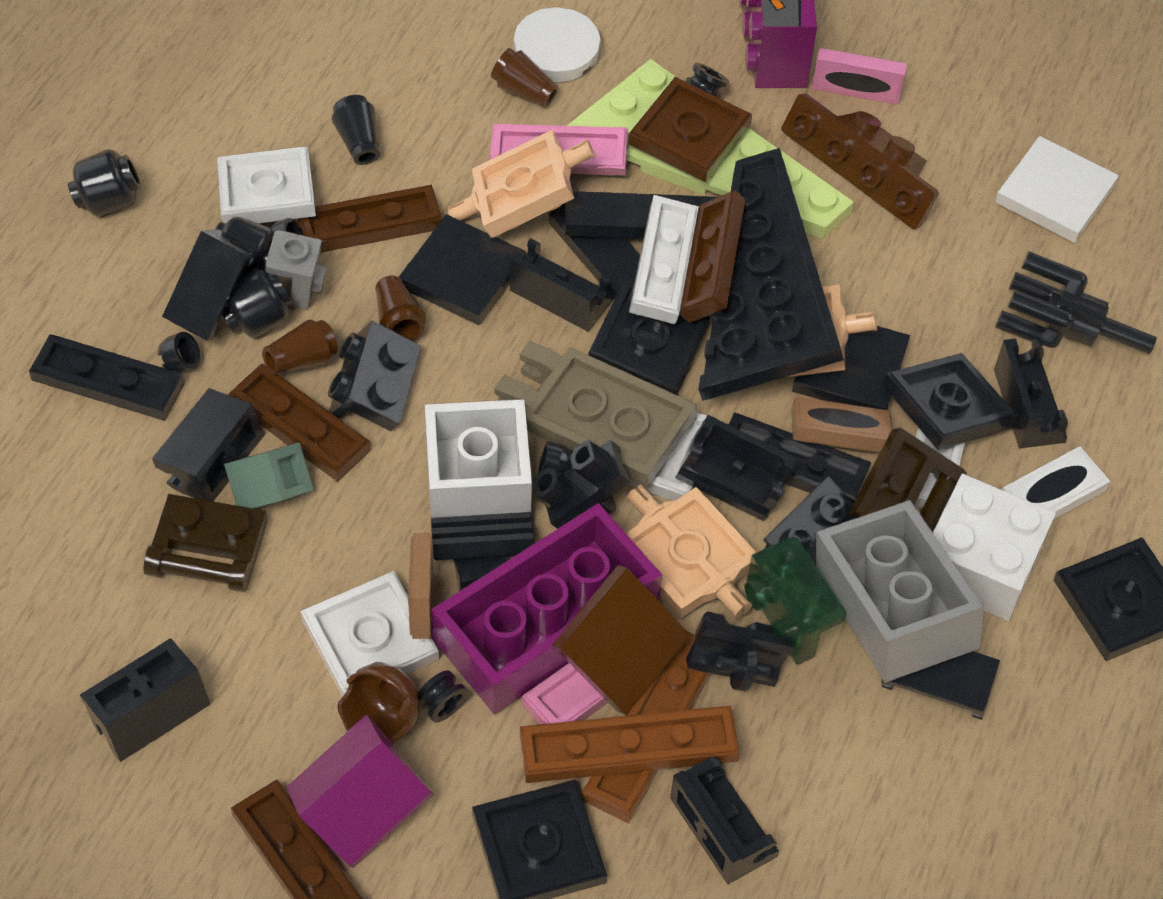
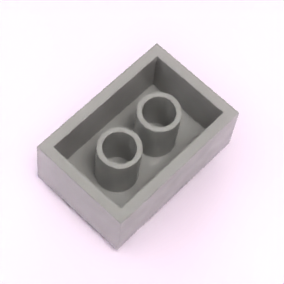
(899, 590)

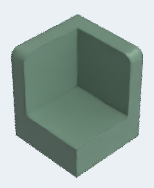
(269, 476)

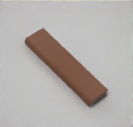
(672, 690)
(628, 743)

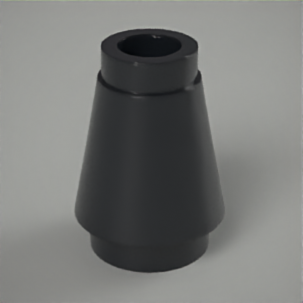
(357, 127)

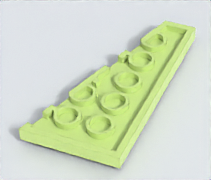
(818, 202)

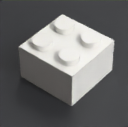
(478, 458)
(993, 541)

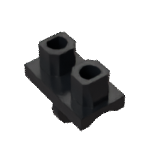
(591, 480)
(738, 652)

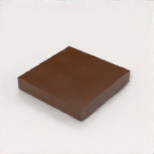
(690, 129)
(621, 639)

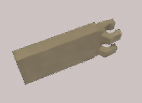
(599, 403)

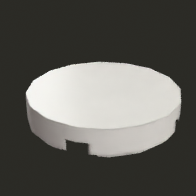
(559, 42)

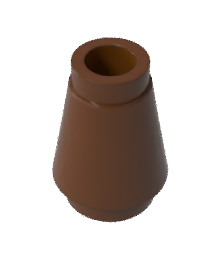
(523, 78)
(398, 308)
(301, 348)

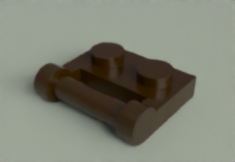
(901, 475)
(207, 530)

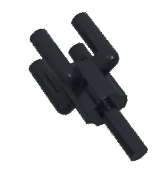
(1064, 310)

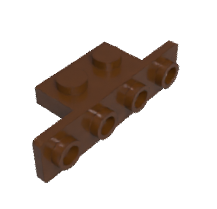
(865, 156)

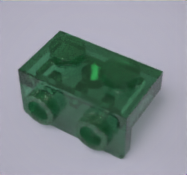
(793, 596)

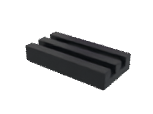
(481, 535)

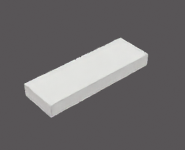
(664, 259)

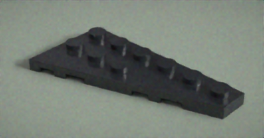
(775, 302)

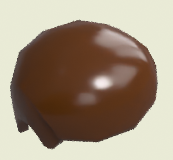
(384, 696)

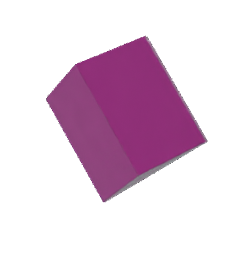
(358, 792)

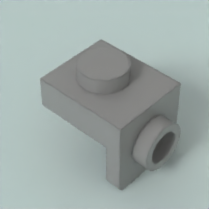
(297, 259)

